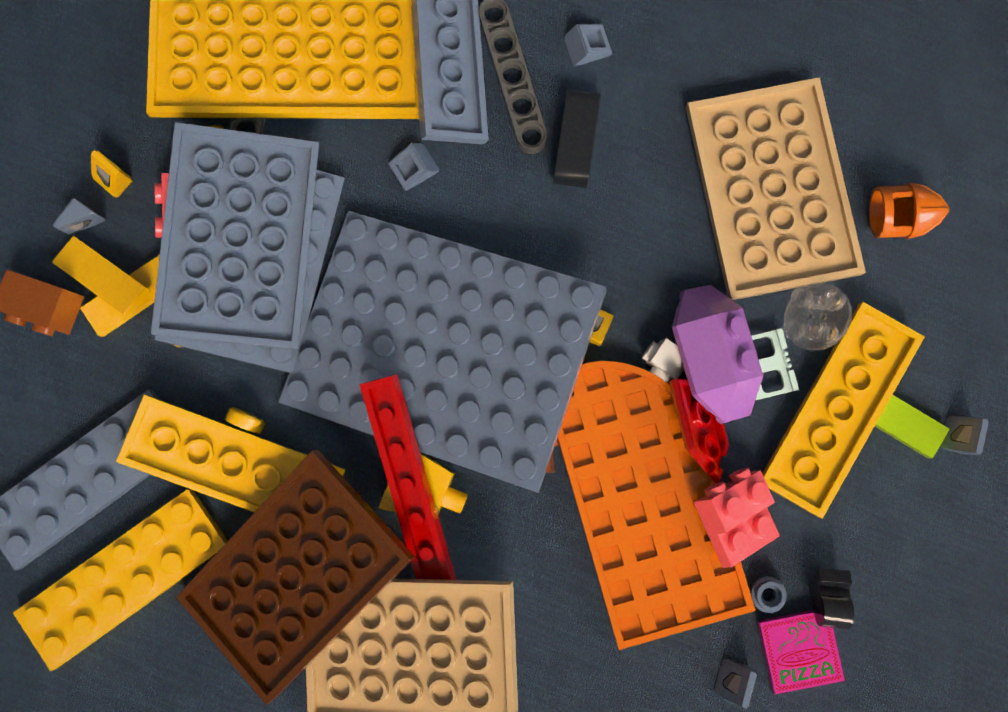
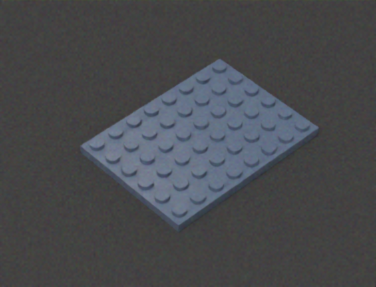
(475, 340)

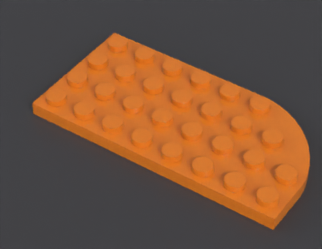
(639, 508)

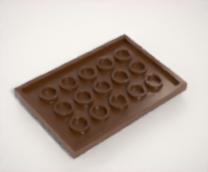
(294, 576)

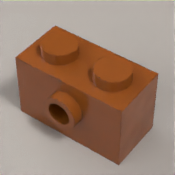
(39, 303)

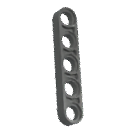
(512, 91)

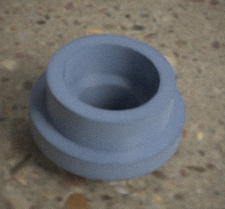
(778, 598)

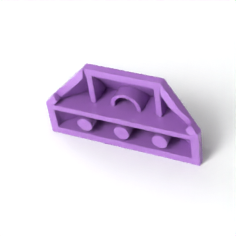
(717, 353)

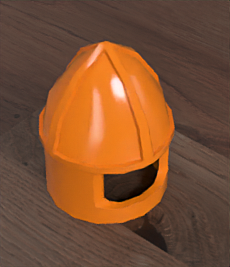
(905, 210)

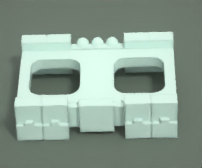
(777, 362)

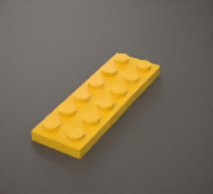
(841, 409)
(206, 454)
(120, 579)

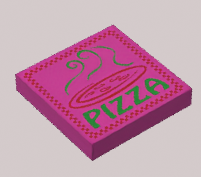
(799, 652)

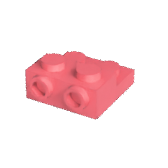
(738, 516)

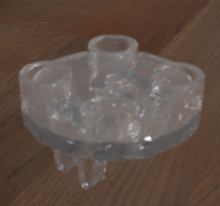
(817, 300)

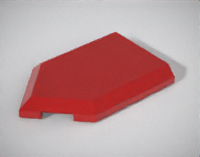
(701, 432)

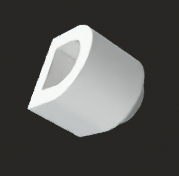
(664, 359)

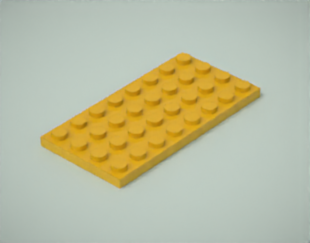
(282, 59)

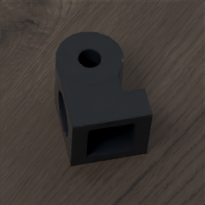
(832, 598)

